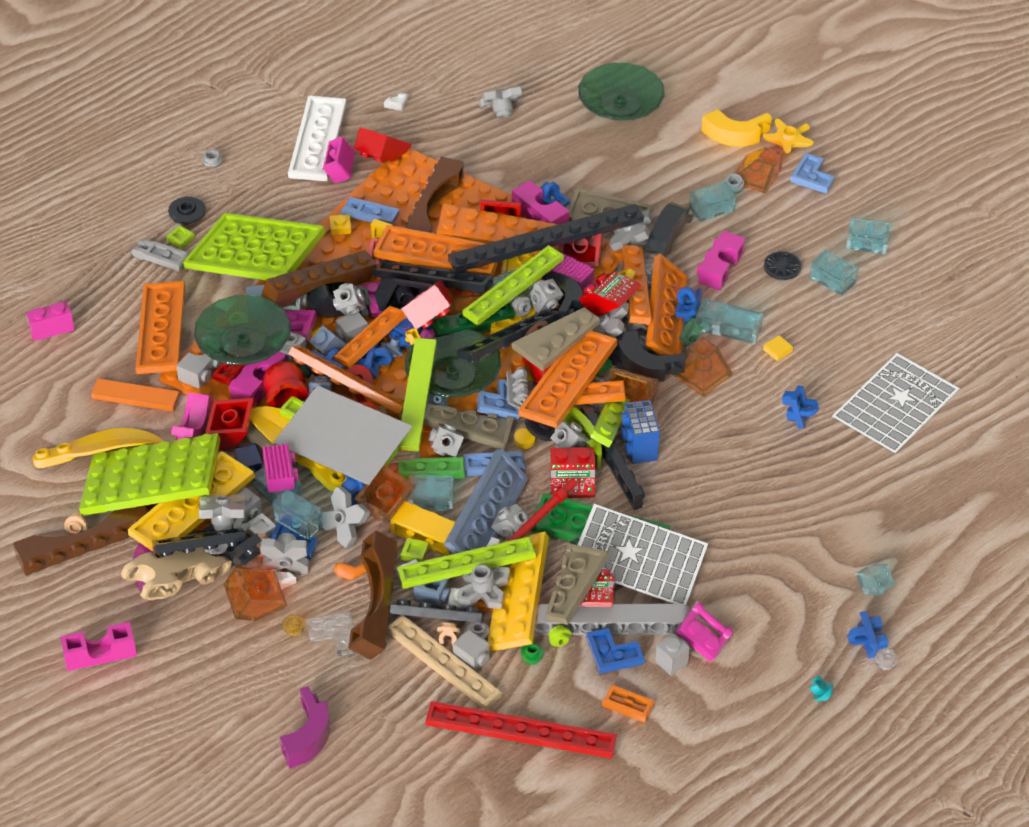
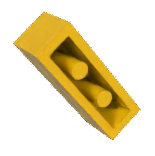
(422, 525)

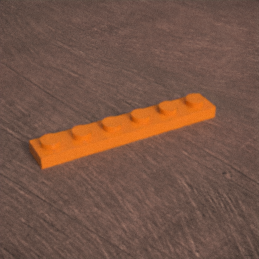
(639, 304)
(341, 376)

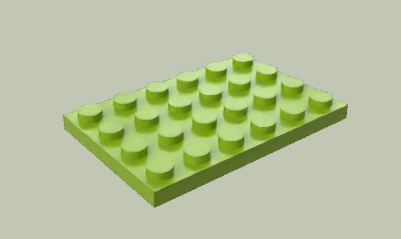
(254, 246)
(150, 474)

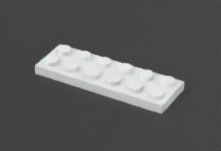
(318, 126)

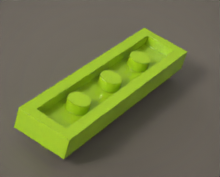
(608, 422)

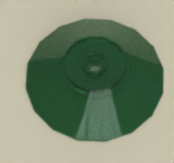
(621, 91)
(242, 329)
(457, 376)

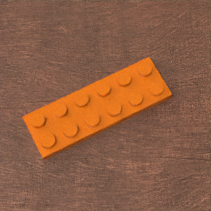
(484, 225)
(424, 248)
(664, 326)
(160, 327)
(567, 380)

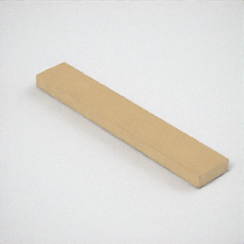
(444, 662)

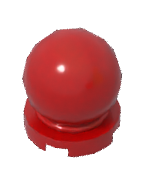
(283, 381)

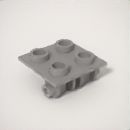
(518, 387)

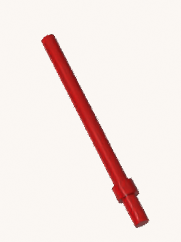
(558, 496)

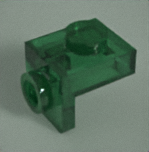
(691, 331)

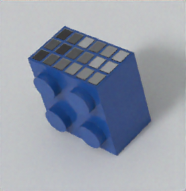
(640, 432)

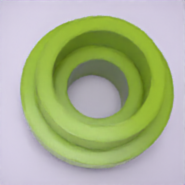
(559, 635)

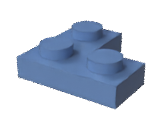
(808, 174)
(497, 403)

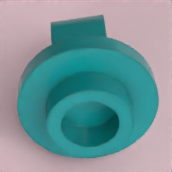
(821, 690)

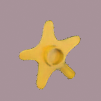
(789, 136)

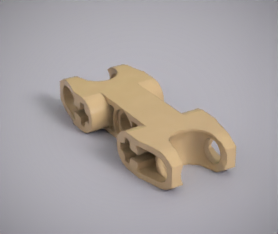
(166, 574)

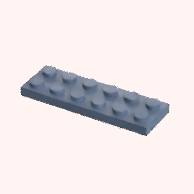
(496, 489)

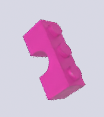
(532, 199)
(715, 268)
(249, 381)
(83, 653)

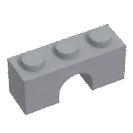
(196, 369)

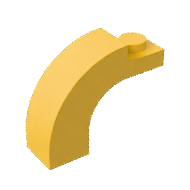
(733, 132)

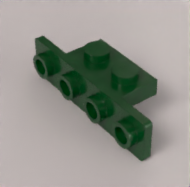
(459, 322)

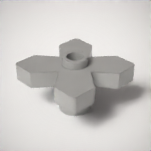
(501, 100)
(633, 234)
(611, 322)
(222, 509)
(344, 517)
(285, 553)
(484, 584)

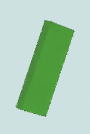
(433, 466)

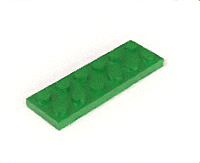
(569, 519)

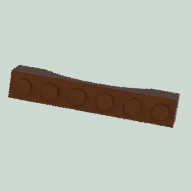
(445, 178)
(288, 287)
(42, 552)
(379, 559)

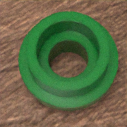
(532, 658)

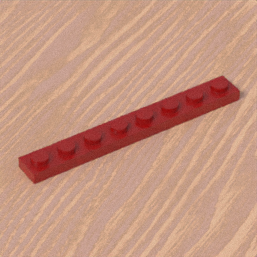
(521, 729)

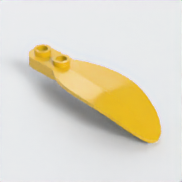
(271, 424)
(93, 443)

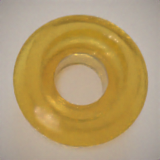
(293, 625)

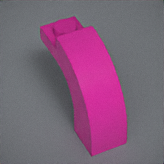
(195, 417)

